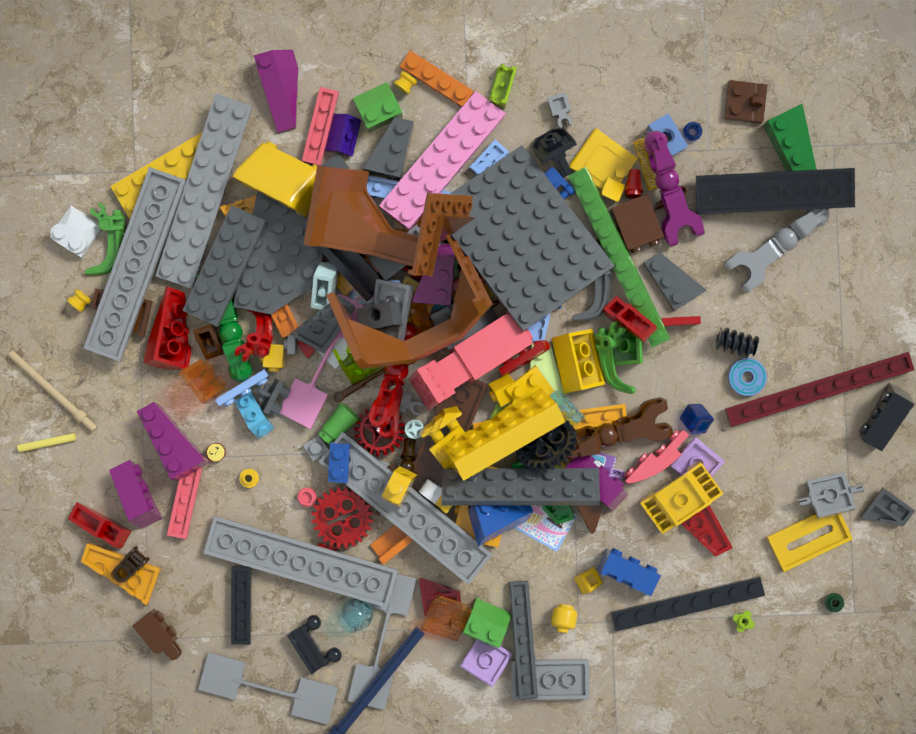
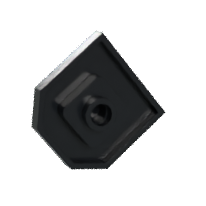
(553, 147)

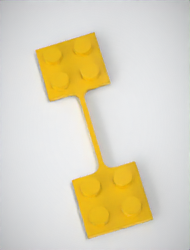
(519, 391)

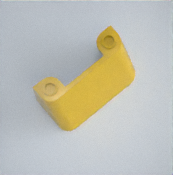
(278, 177)

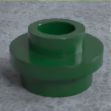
(828, 602)

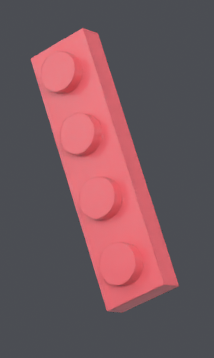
(320, 126)
(184, 505)

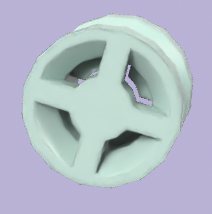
(415, 429)

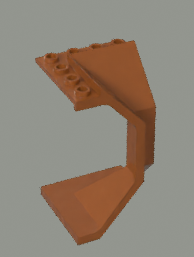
(349, 220)
(377, 349)

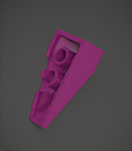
(279, 79)

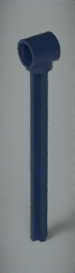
(377, 683)

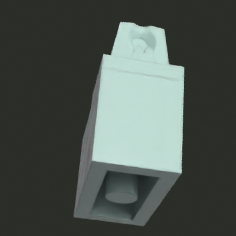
(324, 282)

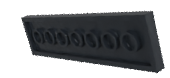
(775, 191)

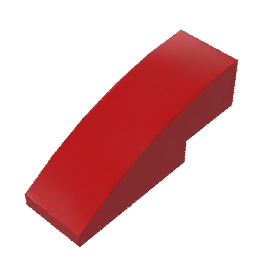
(99, 525)

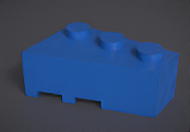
(493, 520)
(629, 571)

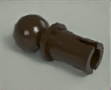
(408, 455)

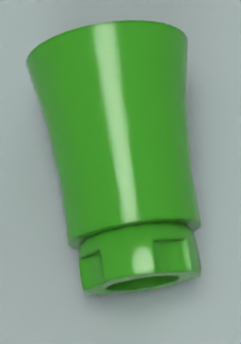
(339, 422)

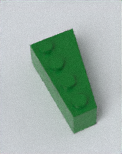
(791, 139)

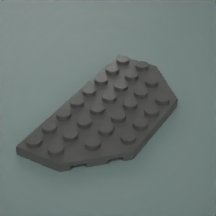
(280, 263)

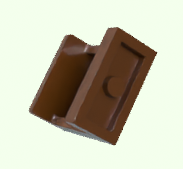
(637, 223)

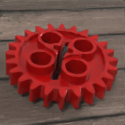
(349, 532)

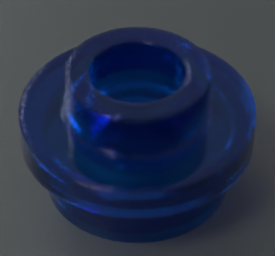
(692, 125)

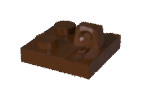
(745, 101)

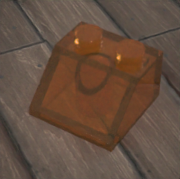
(203, 381)

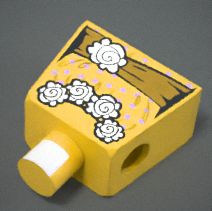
(399, 486)

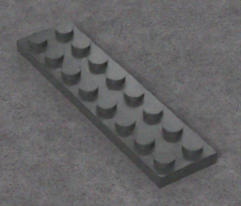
(522, 487)

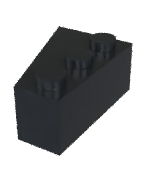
(886, 417)

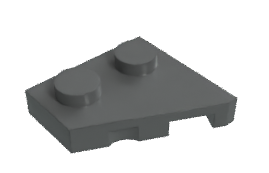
(888, 509)

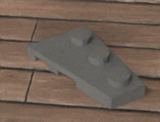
(672, 281)
(321, 327)

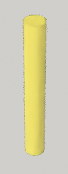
(46, 442)

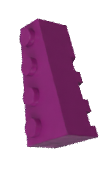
(171, 443)

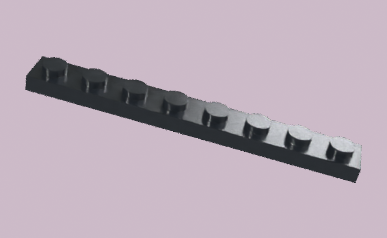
(687, 603)

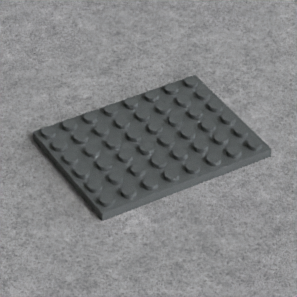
(527, 240)

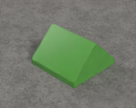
(629, 351)

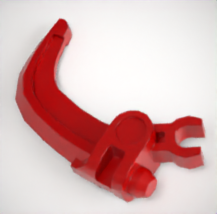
(260, 341)

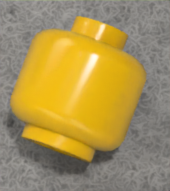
(564, 618)

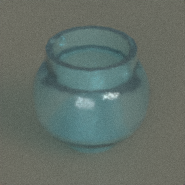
(355, 615)

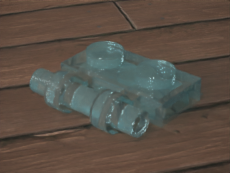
(564, 403)

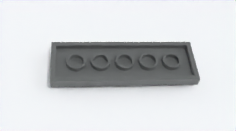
(225, 266)

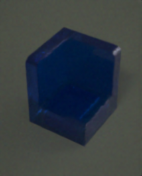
(696, 418)

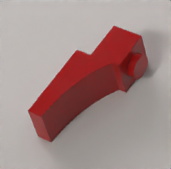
(629, 318)

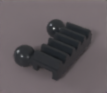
(307, 647)

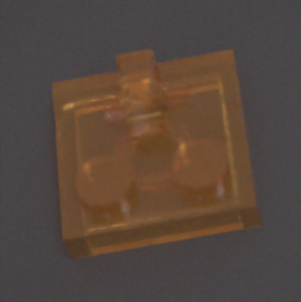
(446, 618)

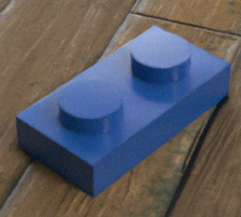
(339, 462)

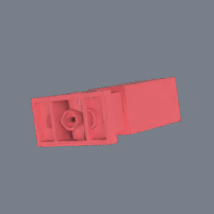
(469, 360)

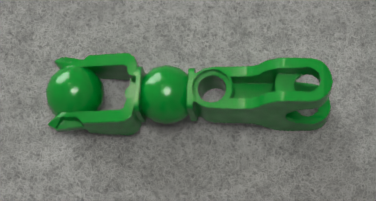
(231, 336)

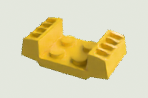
(681, 498)

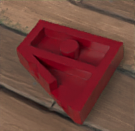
(430, 589)

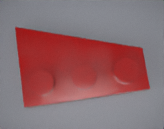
(708, 531)

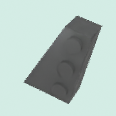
(392, 150)

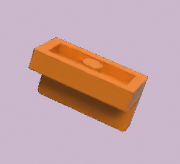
(390, 543)

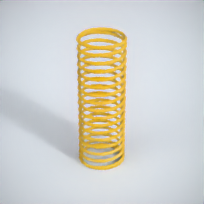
(641, 164)

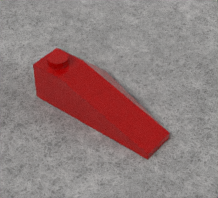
(169, 335)

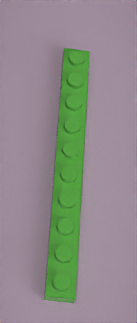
(617, 252)

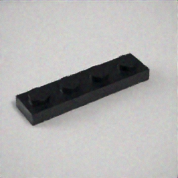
(241, 605)

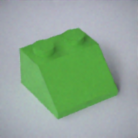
(378, 107)
(487, 624)

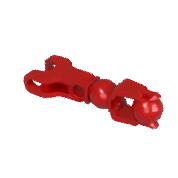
(388, 401)

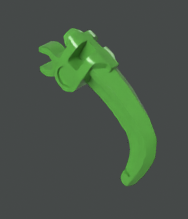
(116, 230)
(605, 343)

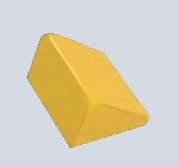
(612, 189)
(588, 580)

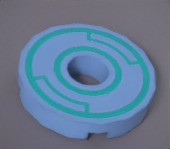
(758, 381)

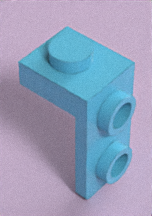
(253, 415)

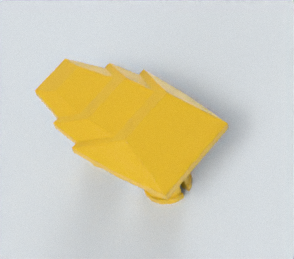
(446, 417)

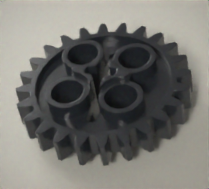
(539, 454)

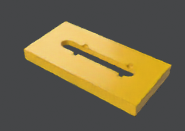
(791, 558)

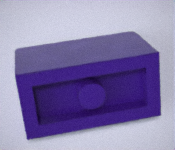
(343, 134)

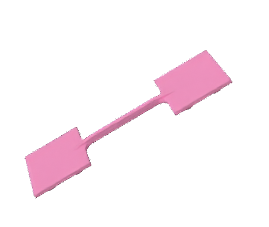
(305, 399)

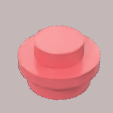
(307, 497)

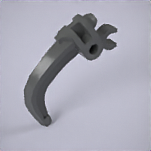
(601, 299)

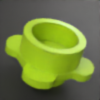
(743, 616)

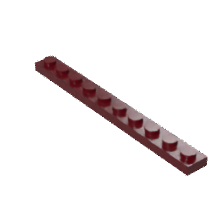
(819, 389)

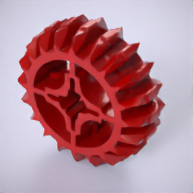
(373, 446)

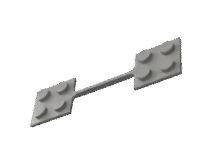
(364, 674)
(311, 700)

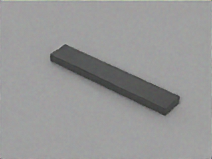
(523, 640)

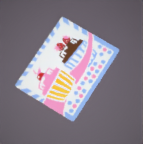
(544, 529)

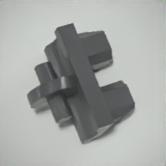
(269, 403)

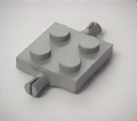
(830, 495)

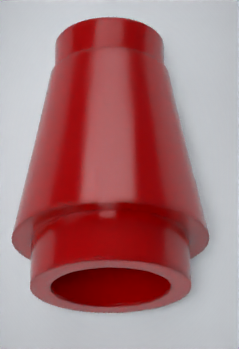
(634, 184)

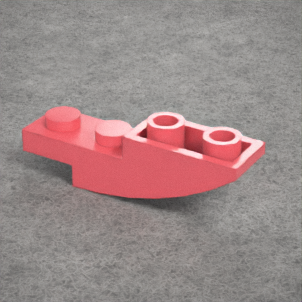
(651, 465)

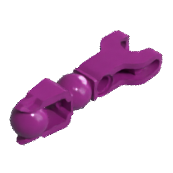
(671, 193)

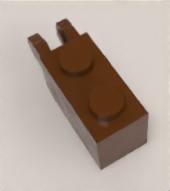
(158, 634)

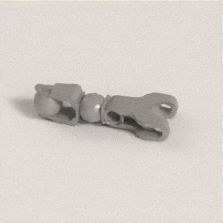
(784, 240)

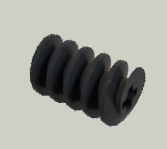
(737, 342)

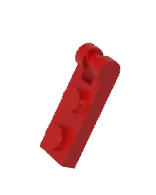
(525, 357)

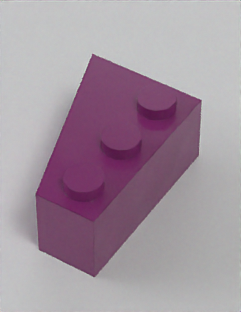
(610, 490)
(135, 494)

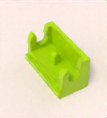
(502, 85)

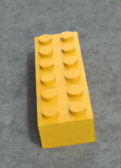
(503, 434)

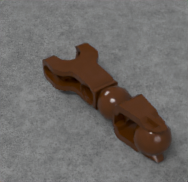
(624, 429)

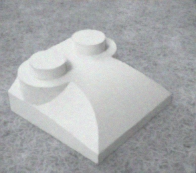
(75, 231)

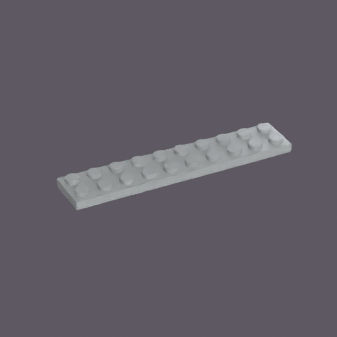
(204, 190)
(135, 264)
(417, 515)
(301, 561)

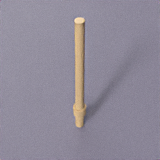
(79, 415)

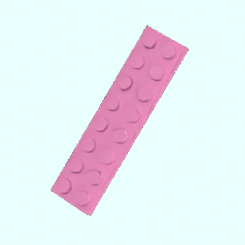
(442, 159)

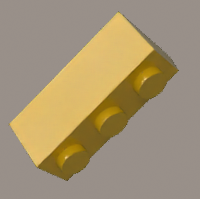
(578, 361)

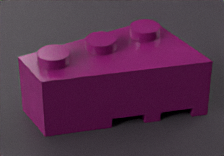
(439, 287)

